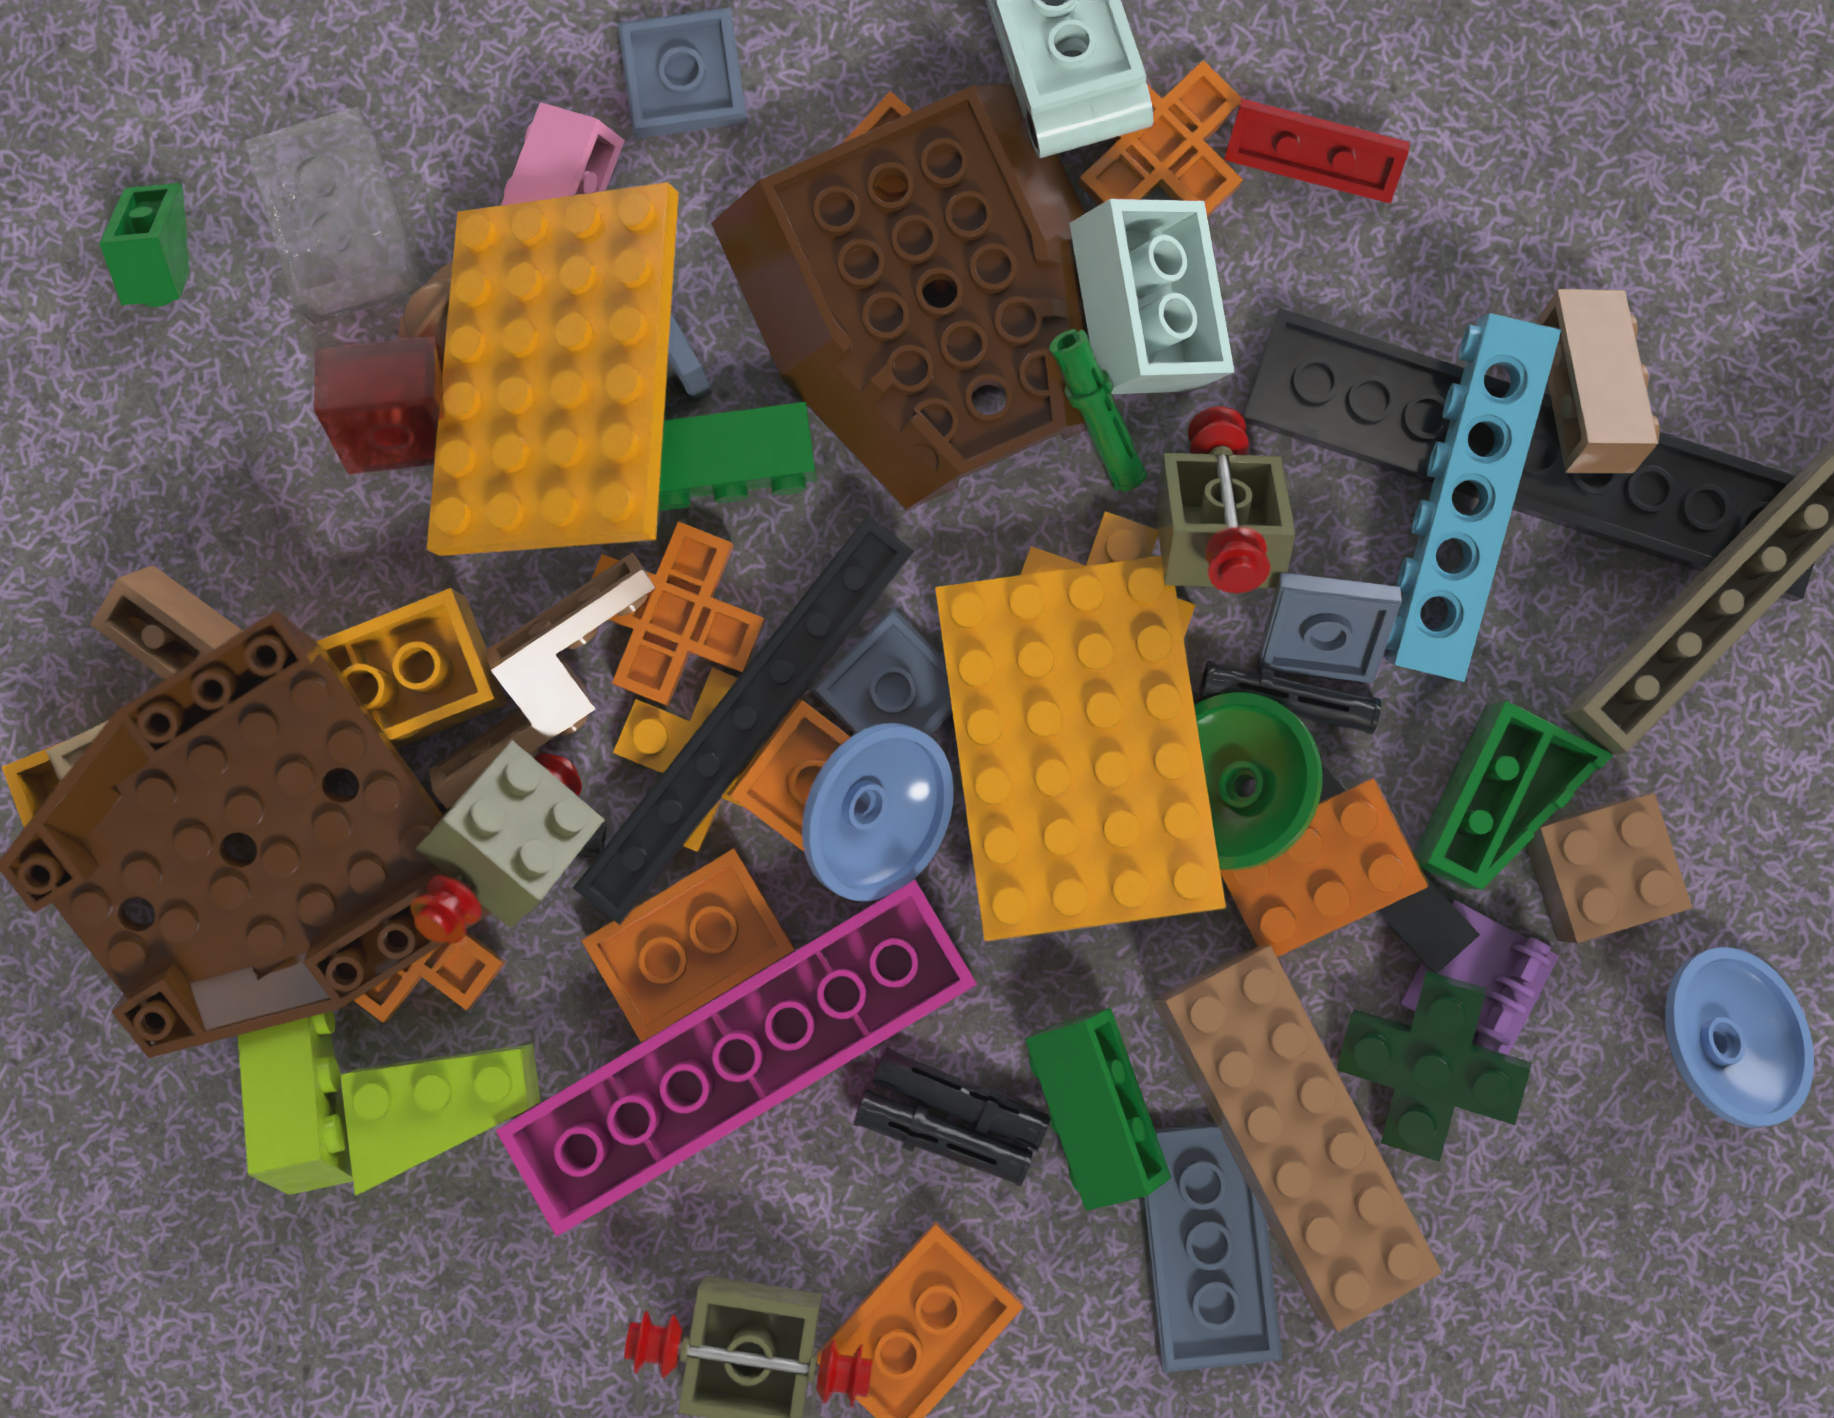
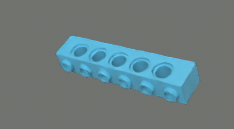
(1527, 356)

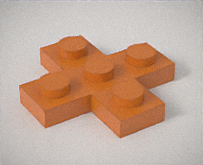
(1173, 149)
(683, 618)
(455, 969)

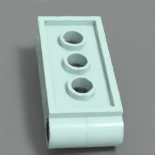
(1072, 70)

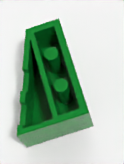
(1502, 792)

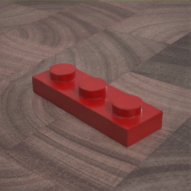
(1316, 151)

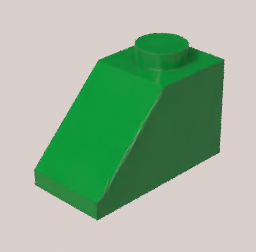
(148, 245)

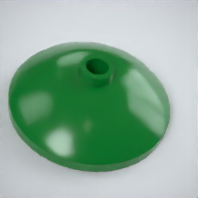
(1262, 741)

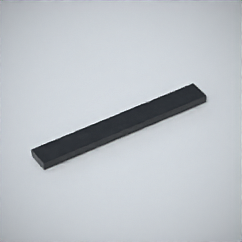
(743, 720)

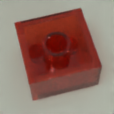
(381, 402)

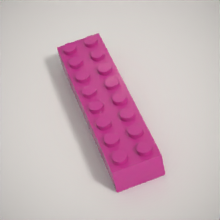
(735, 1058)

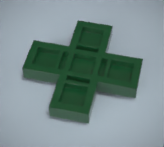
(1434, 1066)

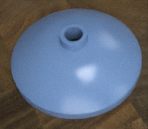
(877, 811)
(1739, 1037)

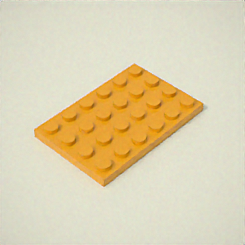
(555, 373)
(1078, 749)

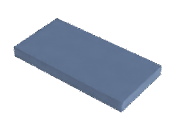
(1209, 1257)

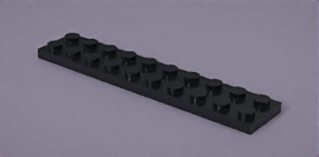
(1388, 412)

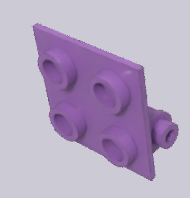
(1506, 965)

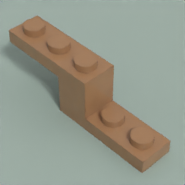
(540, 678)

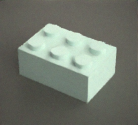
(1152, 295)

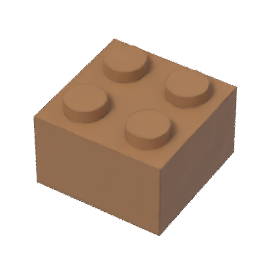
(1607, 868)

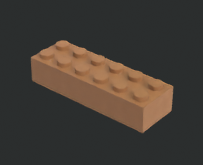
(1297, 1137)

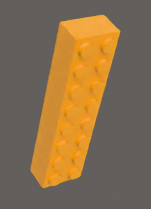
(409, 668)

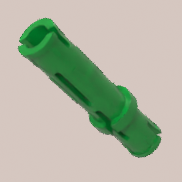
(1090, 392)

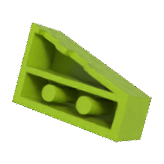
(428, 1105)
(294, 1106)

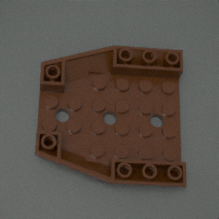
(845, 273)
(218, 753)

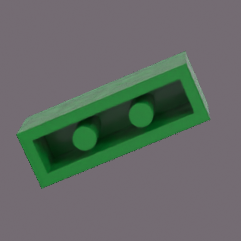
(736, 454)
(1097, 1110)

